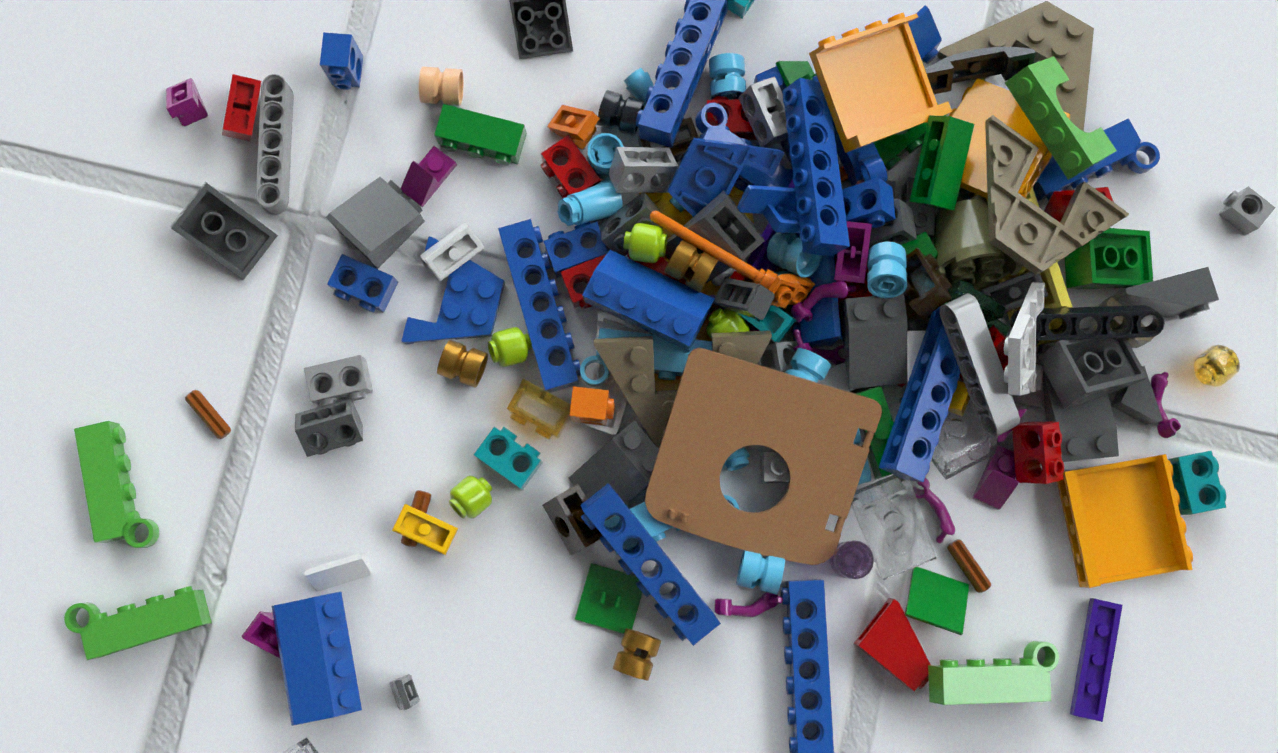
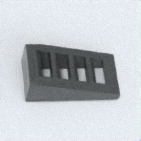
(747, 298)

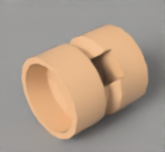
(441, 85)

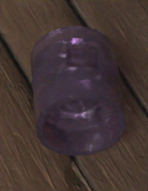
(852, 560)

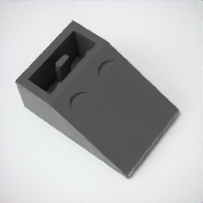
(541, 27)
(723, 226)

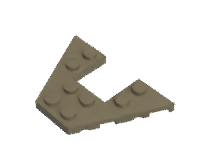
(1050, 34)
(1021, 226)
(632, 367)

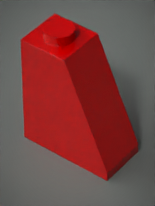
(895, 646)

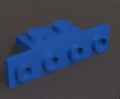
(775, 203)

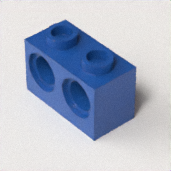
(341, 60)
(860, 202)
(572, 240)
(365, 279)

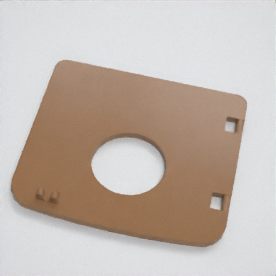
(742, 404)

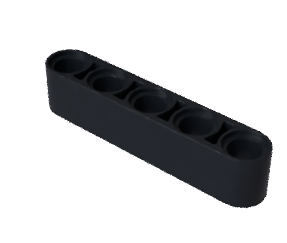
(1100, 324)

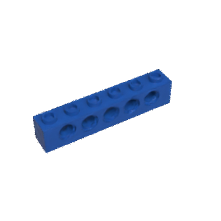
(663, 127)
(815, 169)
(514, 238)
(923, 406)
(701, 618)
(817, 653)

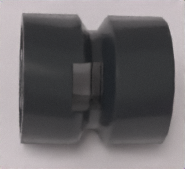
(619, 112)

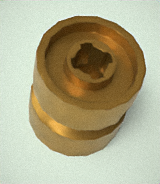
(690, 266)
(459, 362)
(633, 664)

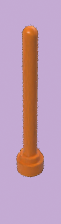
(760, 276)

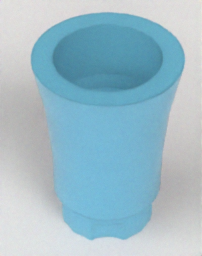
(590, 204)

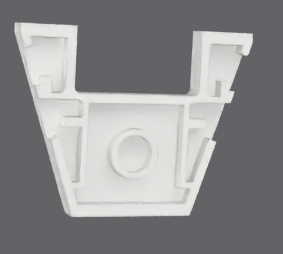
(1022, 371)

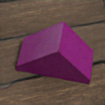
(853, 260)

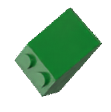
(1111, 261)

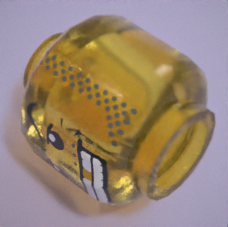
(1216, 365)

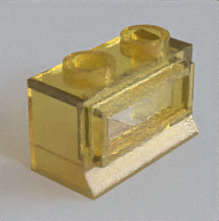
(540, 409)

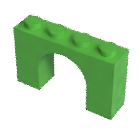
(1036, 95)

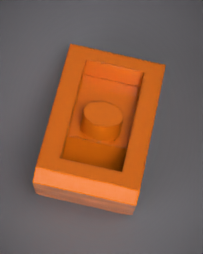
(576, 123)

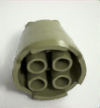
(965, 247)

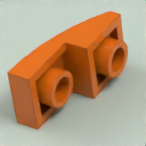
(790, 289)

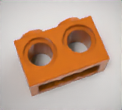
(591, 406)

